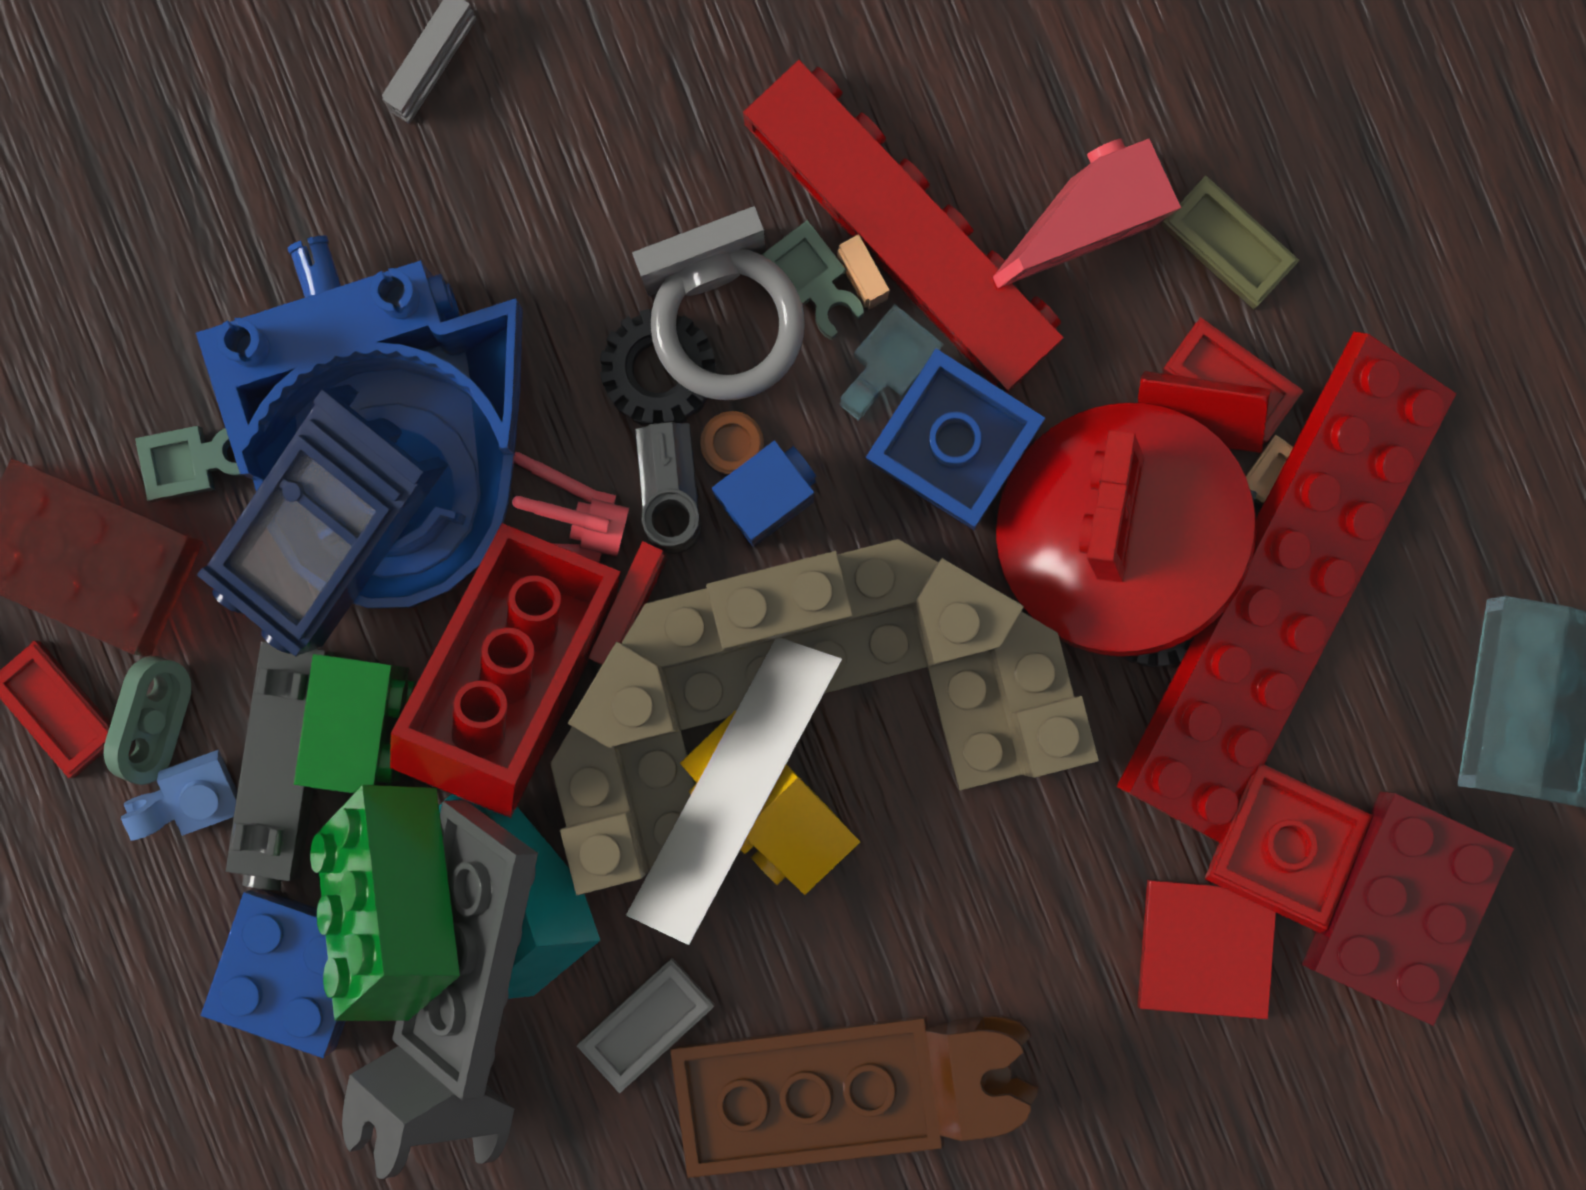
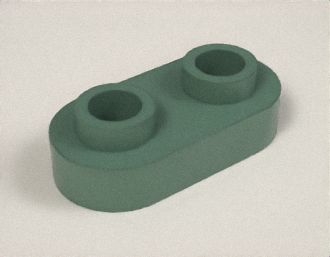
(148, 719)

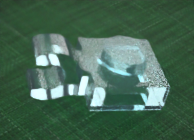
(892, 357)

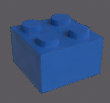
(955, 439)
(274, 975)

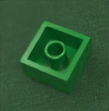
(350, 723)

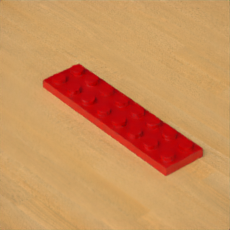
(1304, 568)

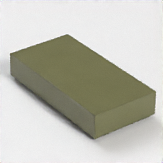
(1230, 242)

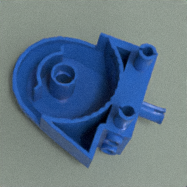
(413, 362)

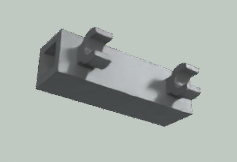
(269, 809)

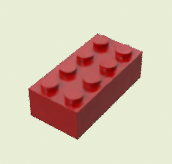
(504, 670)

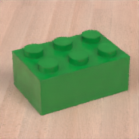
(385, 904)

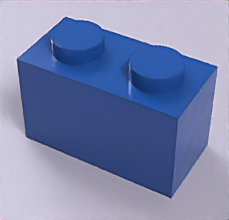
(766, 491)

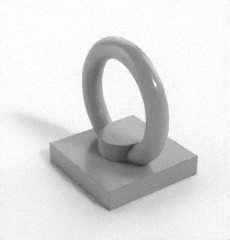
(702, 262)

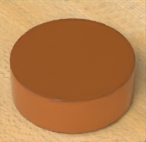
(730, 441)

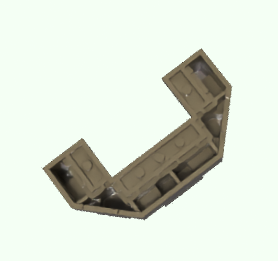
(879, 610)

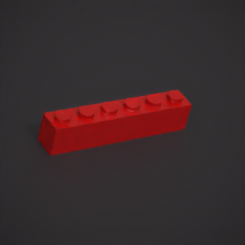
(901, 226)

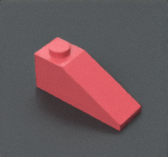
(1102, 204)

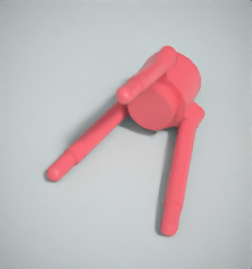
(594, 524)

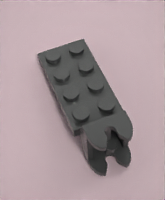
(439, 1073)

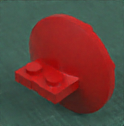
(1126, 529)

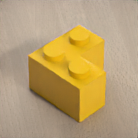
(795, 829)

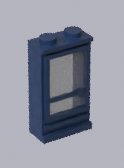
(319, 524)

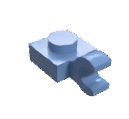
(190, 793)

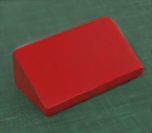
(1227, 409)

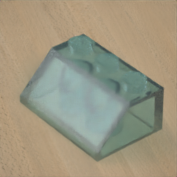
(1529, 703)

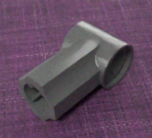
(668, 481)

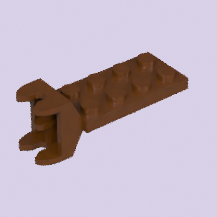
(848, 1092)

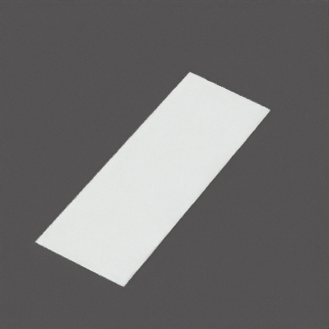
(733, 789)

